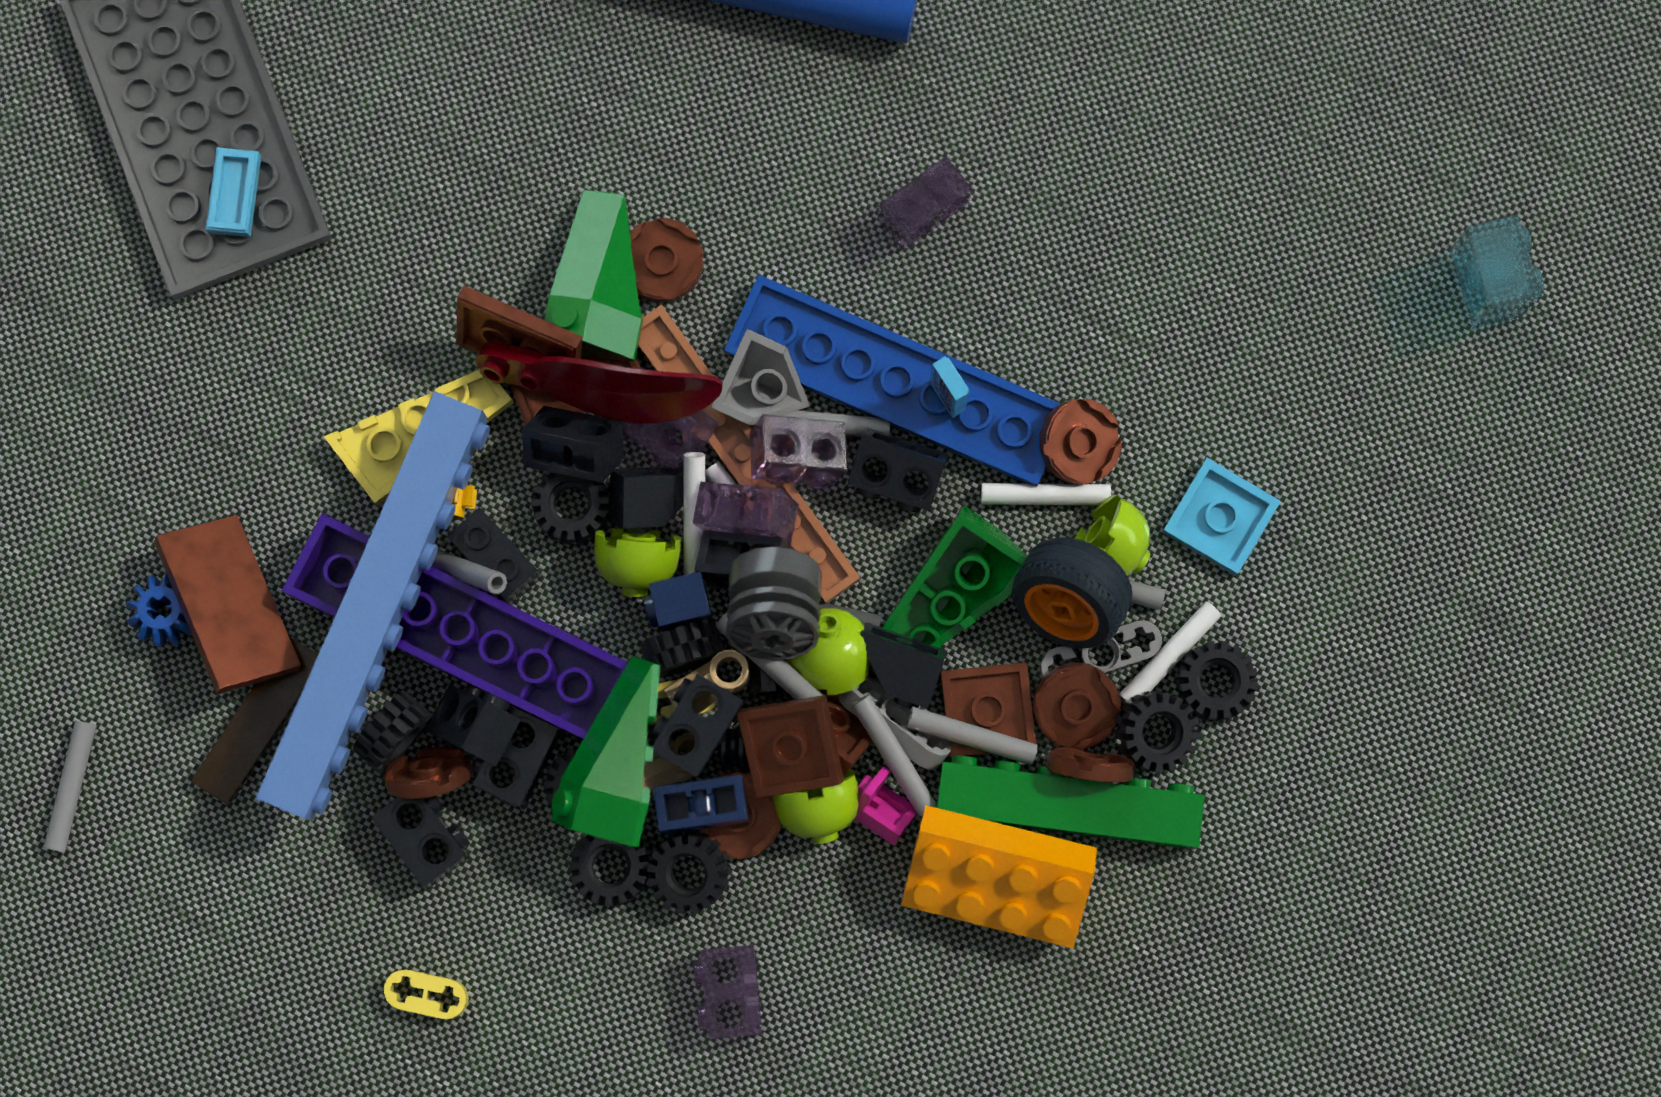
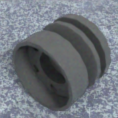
(774, 603)

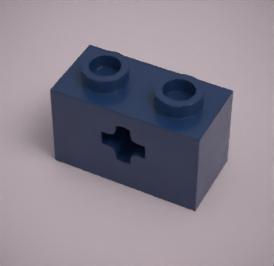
(677, 602)
(701, 805)

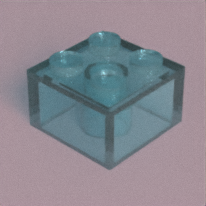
(1496, 271)

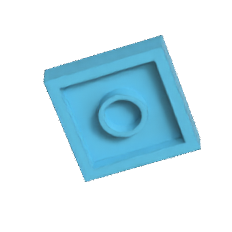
(1221, 516)

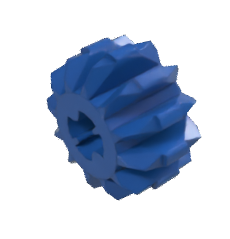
(150, 620)

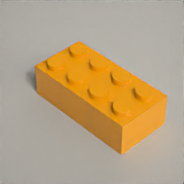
(999, 876)

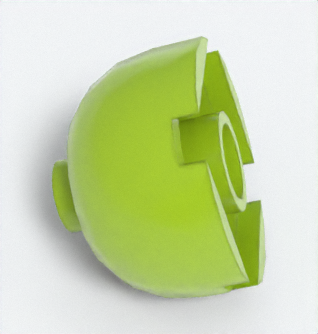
(1120, 532)
(636, 559)
(840, 656)
(819, 811)

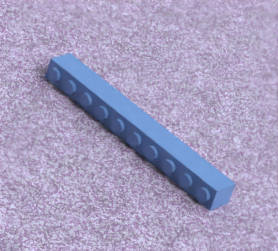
(373, 607)

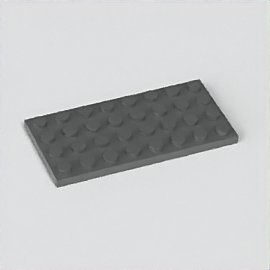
(171, 92)

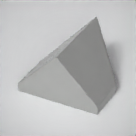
(760, 381)

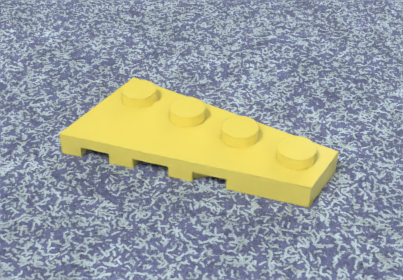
(379, 444)

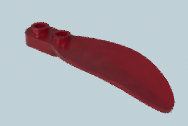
(601, 387)

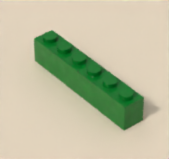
(1072, 805)

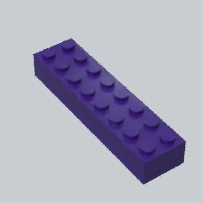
(470, 635)

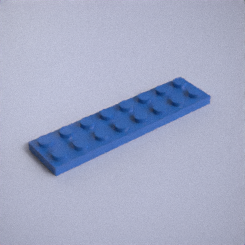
(891, 380)

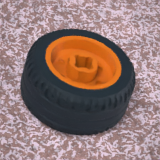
(1072, 593)

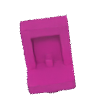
(883, 808)

